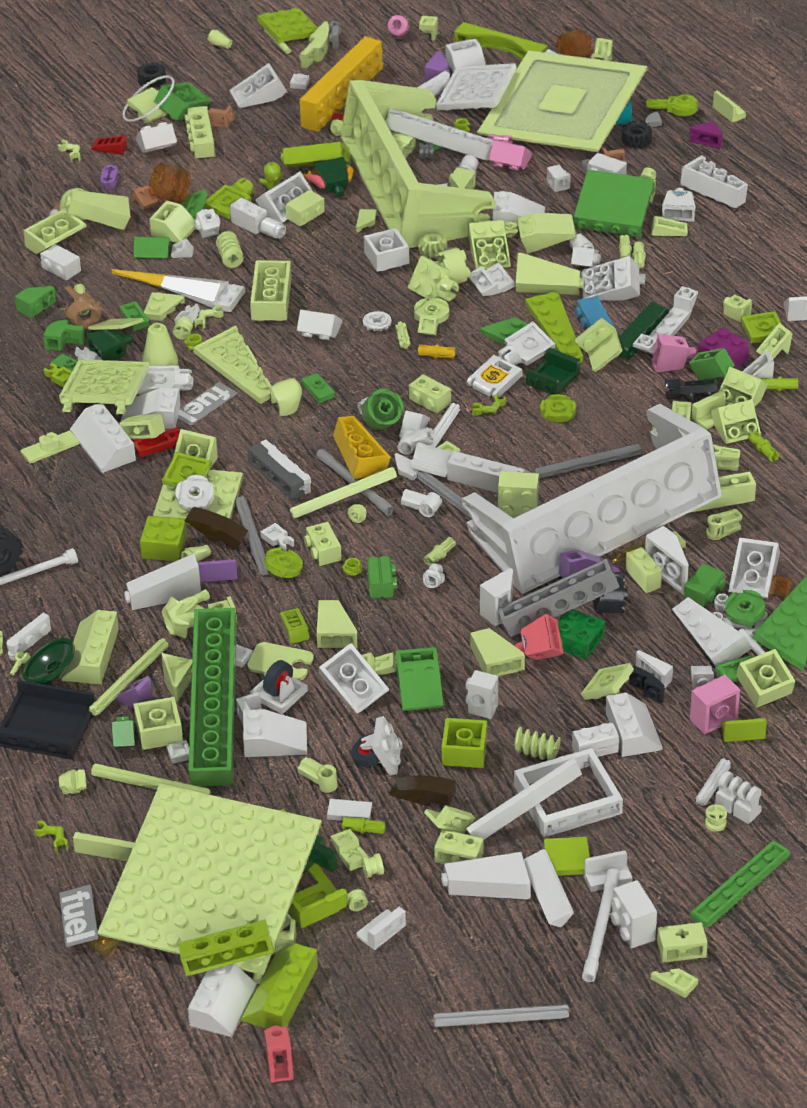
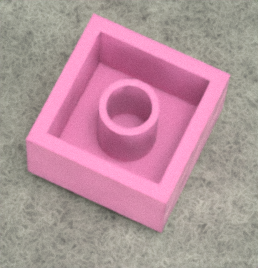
(714, 703)

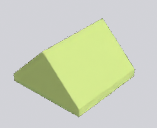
(197, 445)

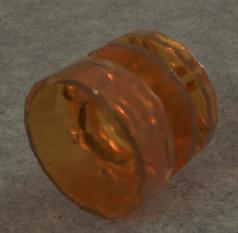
(169, 183)

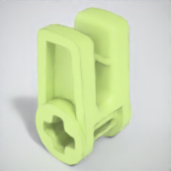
(726, 458)
(723, 524)

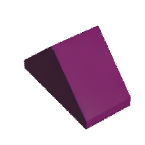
(706, 134)

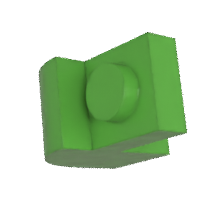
(60, 333)

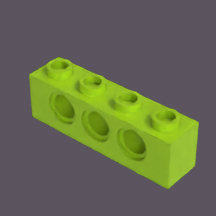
(225, 947)

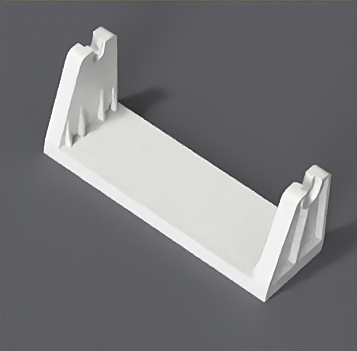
(605, 510)

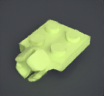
(432, 280)

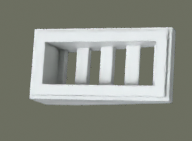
(655, 666)

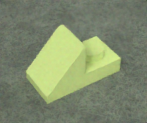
(778, 340)

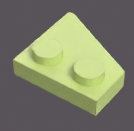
(161, 305)

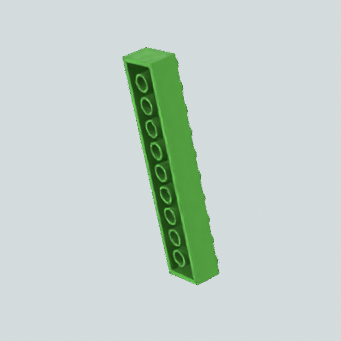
(213, 697)

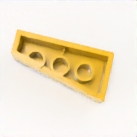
(359, 448)

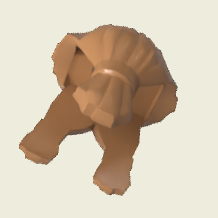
(82, 302)

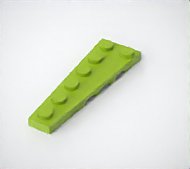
(553, 319)

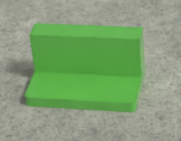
(151, 247)

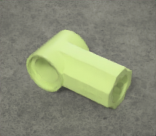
(321, 774)

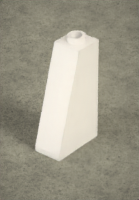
(174, 580)
(488, 877)

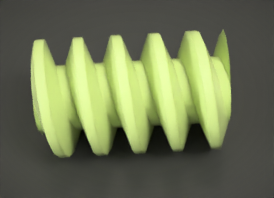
(229, 249)
(536, 745)

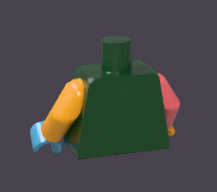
(331, 175)

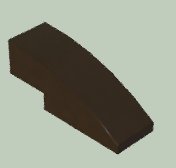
(216, 527)
(424, 789)

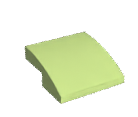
(144, 103)

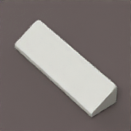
(548, 888)

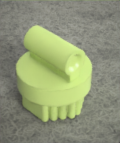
(72, 781)

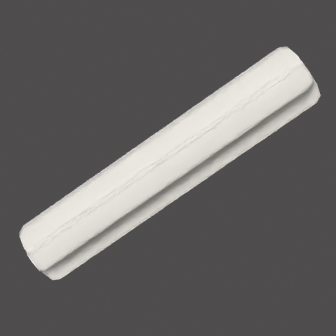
(712, 782)

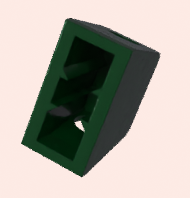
(109, 344)

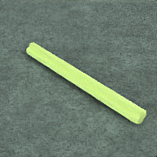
(343, 492)
(128, 677)
(141, 779)

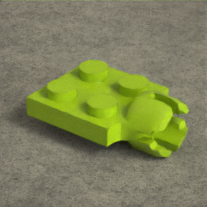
(227, 195)

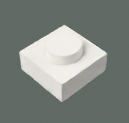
(299, 81)

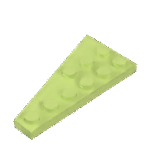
(236, 362)

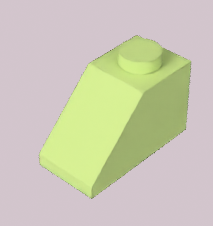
(463, 178)

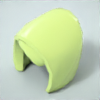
(287, 395)

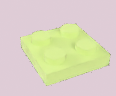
(607, 681)

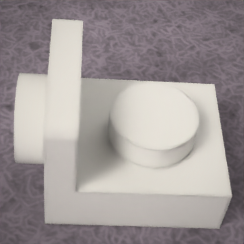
(701, 675)

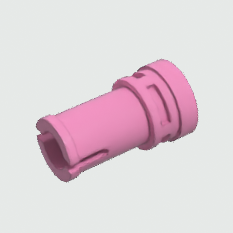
(506, 139)

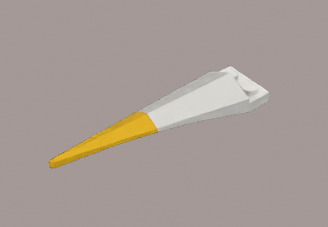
(201, 290)

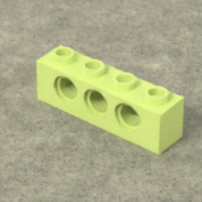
(199, 132)

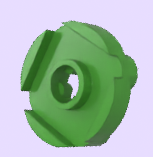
(745, 616)

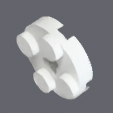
(193, 483)

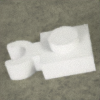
(190, 312)
(86, 354)
(277, 535)

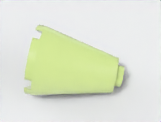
(159, 347)

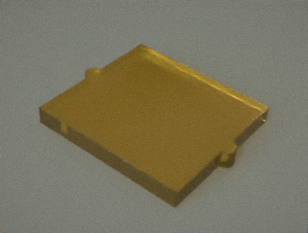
(622, 554)

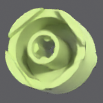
(454, 261)

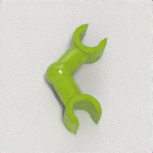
(478, 409)
(58, 831)

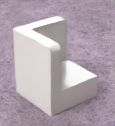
(248, 702)

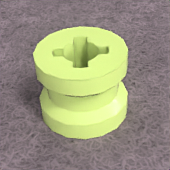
(182, 328)
(716, 818)
(372, 865)

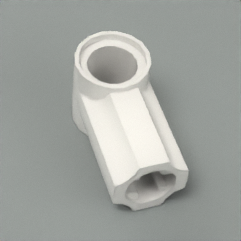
(410, 439)
(426, 504)

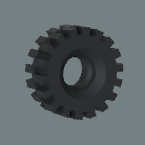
(9, 551)

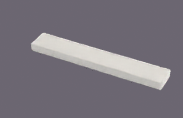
(525, 800)

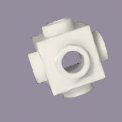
(207, 223)

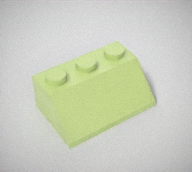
(51, 231)

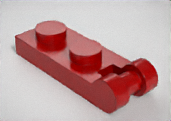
(164, 441)

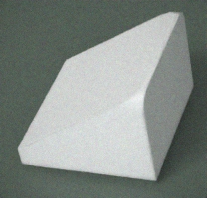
(182, 249)

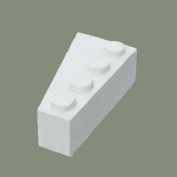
(713, 182)
(711, 633)

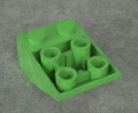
(419, 679)

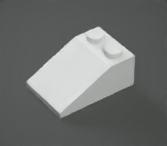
(259, 88)
(512, 206)
(159, 401)
(668, 554)
(754, 566)
(353, 679)
(273, 734)

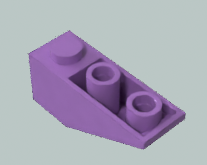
(577, 560)

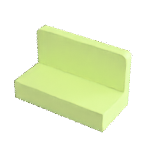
(727, 107)
(702, 409)
(451, 819)

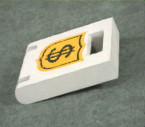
(492, 377)

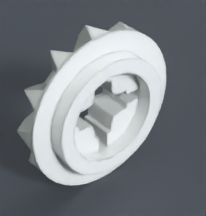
(377, 316)

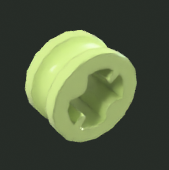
(357, 900)

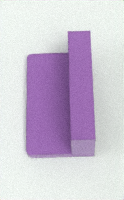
(217, 570)

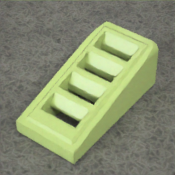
(668, 227)

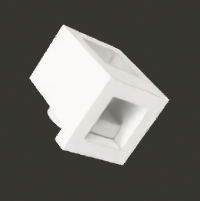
(558, 178)

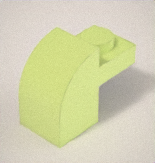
(603, 49)

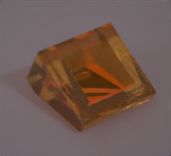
(781, 586)

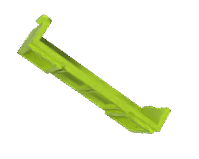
(318, 900)

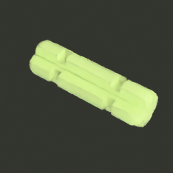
(403, 336)

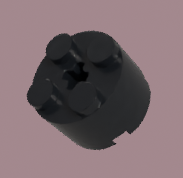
(612, 601)

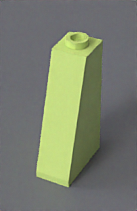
(99, 207)
(542, 276)

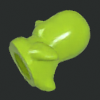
(272, 175)

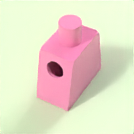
(671, 353)

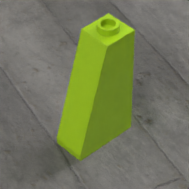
(308, 155)

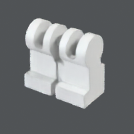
(738, 797)

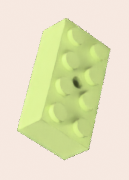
(271, 290)

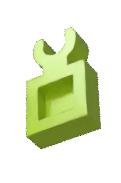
(57, 375)

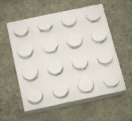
(476, 87)

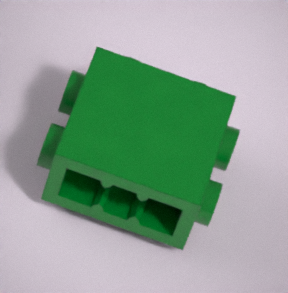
(580, 633)

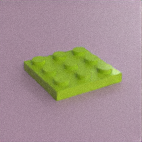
(287, 25)

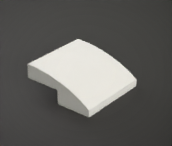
(491, 281)

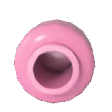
(398, 26)

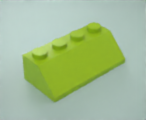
(282, 987)

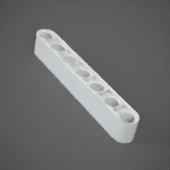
(439, 134)

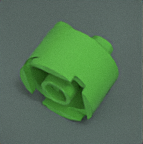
(379, 400)

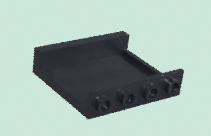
(46, 720)

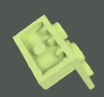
(600, 343)

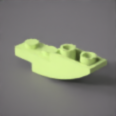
(317, 48)

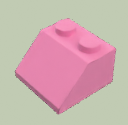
(509, 155)

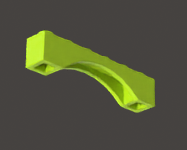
(497, 40)

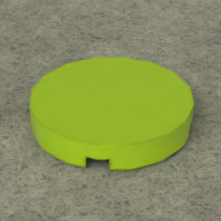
(558, 408)
(283, 563)

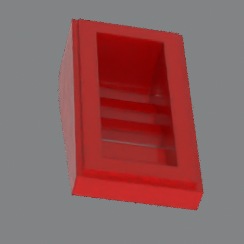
(113, 145)

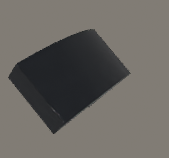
(651, 685)

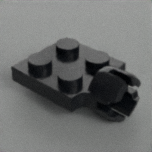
(689, 388)

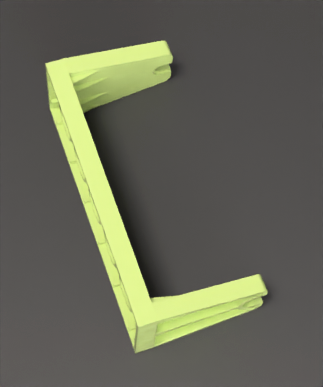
(399, 197)

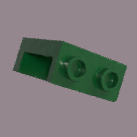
(554, 373)

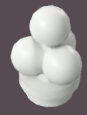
(433, 576)

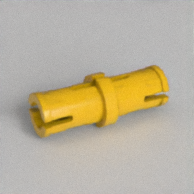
(436, 351)

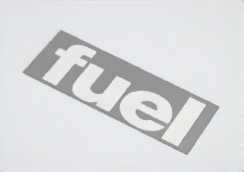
(205, 403)
(78, 915)

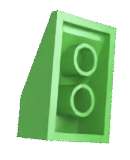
(182, 97)

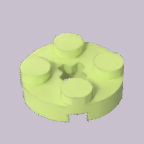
(433, 308)

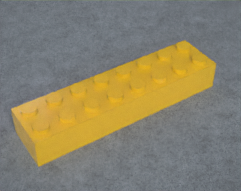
(331, 90)

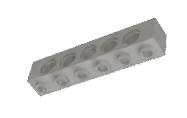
(559, 597)

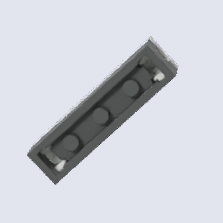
(279, 470)

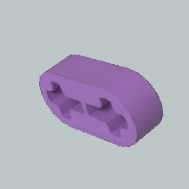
(109, 177)

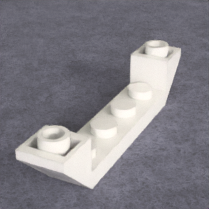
(673, 321)

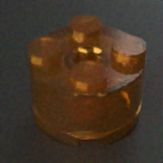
(575, 43)

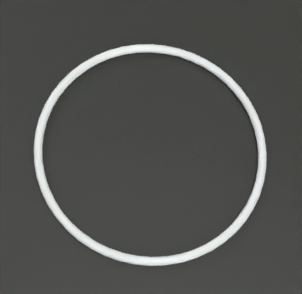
(132, 120)

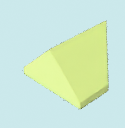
(176, 674)

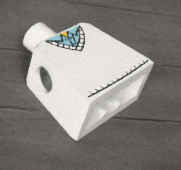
(679, 205)

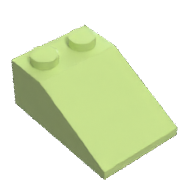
(545, 230)

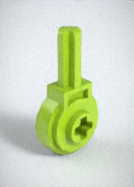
(681, 105)

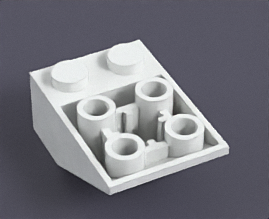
(612, 280)

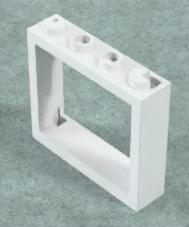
(578, 815)

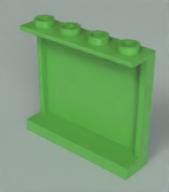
(613, 203)

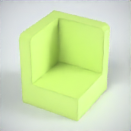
(429, 25)
(286, 938)

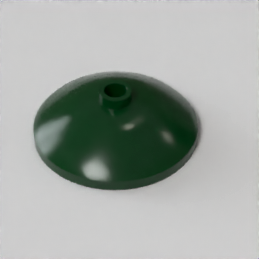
(49, 661)

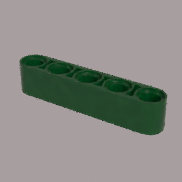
(643, 324)

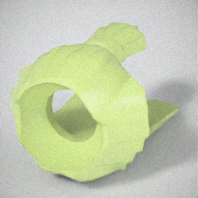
(180, 614)

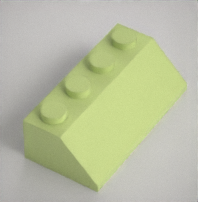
(93, 648)

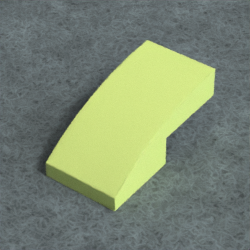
(382, 664)
(348, 849)

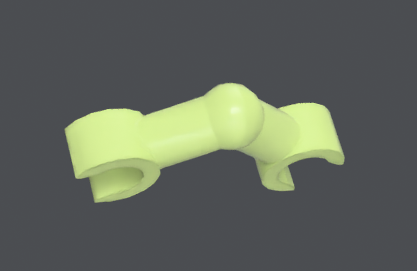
(75, 148)
(216, 312)

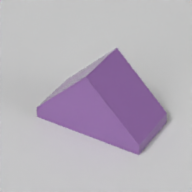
(136, 693)

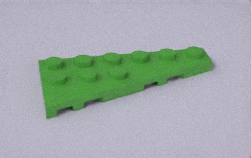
(787, 628)

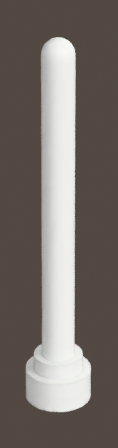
(68, 557)

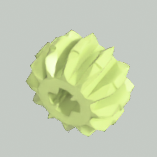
(432, 244)

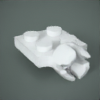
(526, 345)
(166, 377)

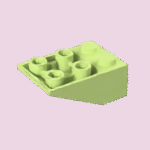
(488, 244)

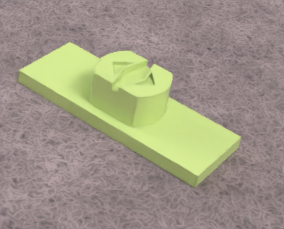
(49, 445)

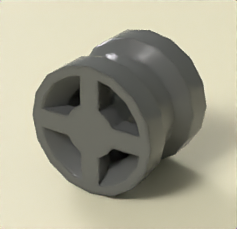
(426, 151)

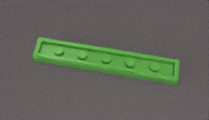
(739, 884)

